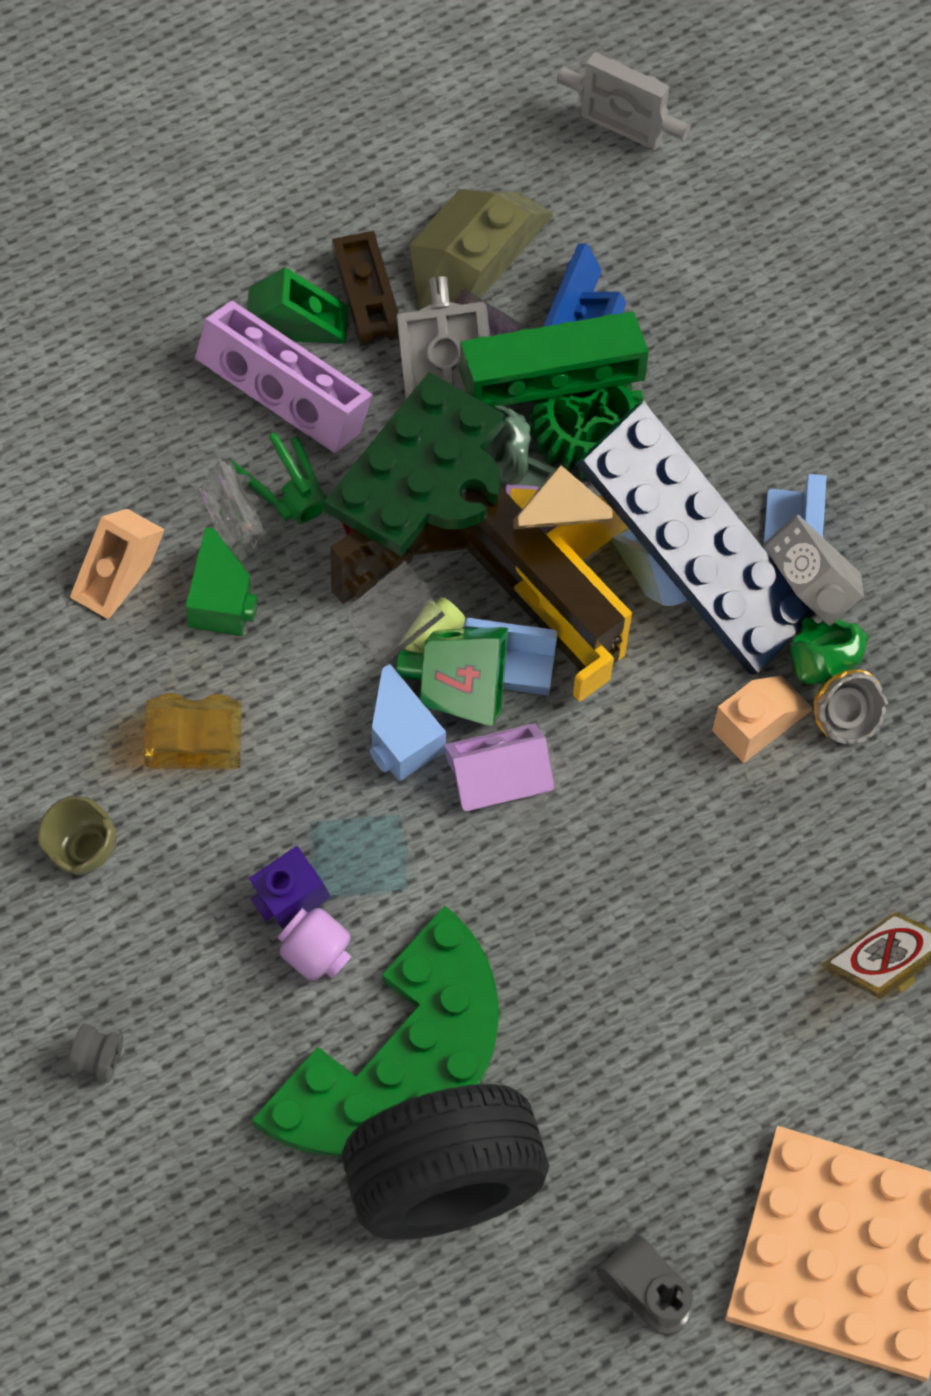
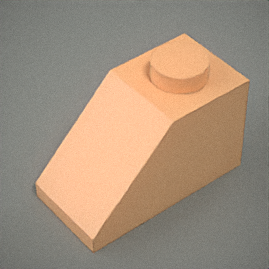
(116, 561)
(758, 715)

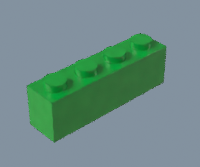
(554, 360)

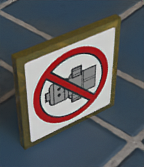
(884, 956)

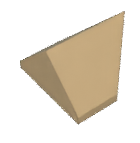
(562, 502)

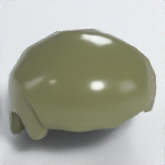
(77, 835)

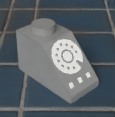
(815, 570)

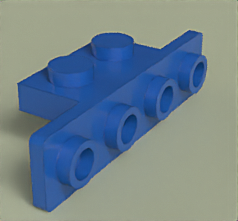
(576, 293)

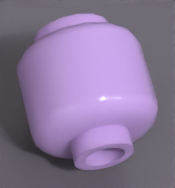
(315, 944)

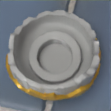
(850, 706)

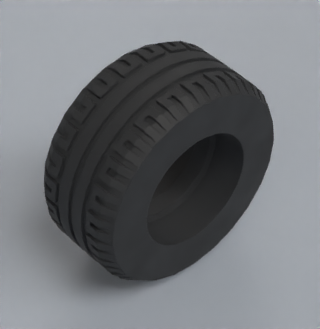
(444, 1161)

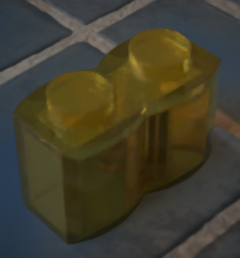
(193, 732)

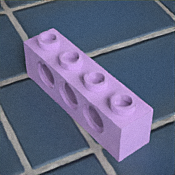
(283, 376)

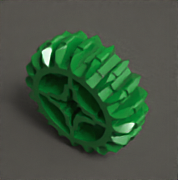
(575, 412)

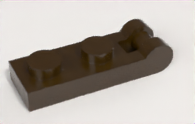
(366, 286)

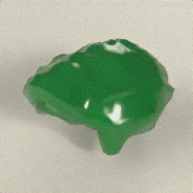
(826, 650)

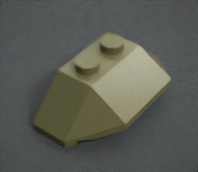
(474, 241)

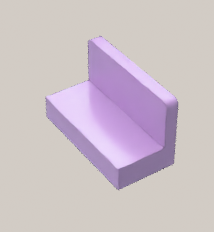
(500, 766)

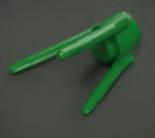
(302, 494)

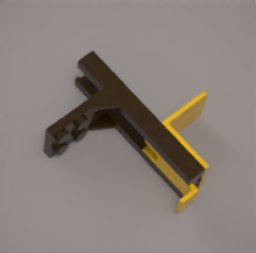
(533, 567)

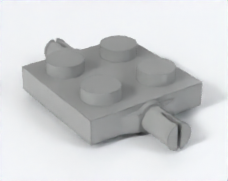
(624, 101)
(434, 334)

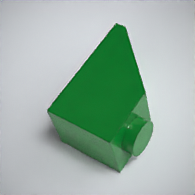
(298, 308)
(219, 589)

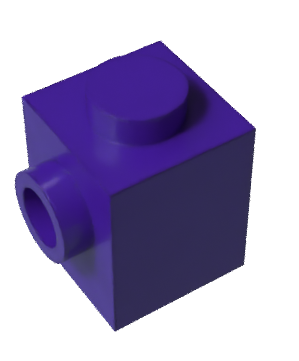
(287, 887)

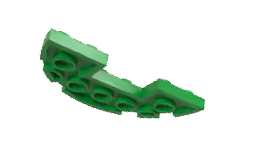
(435, 1049)

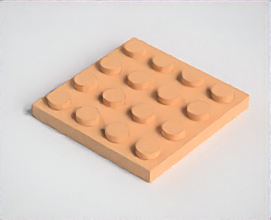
(840, 1255)

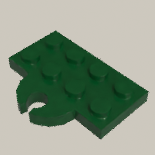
(422, 468)

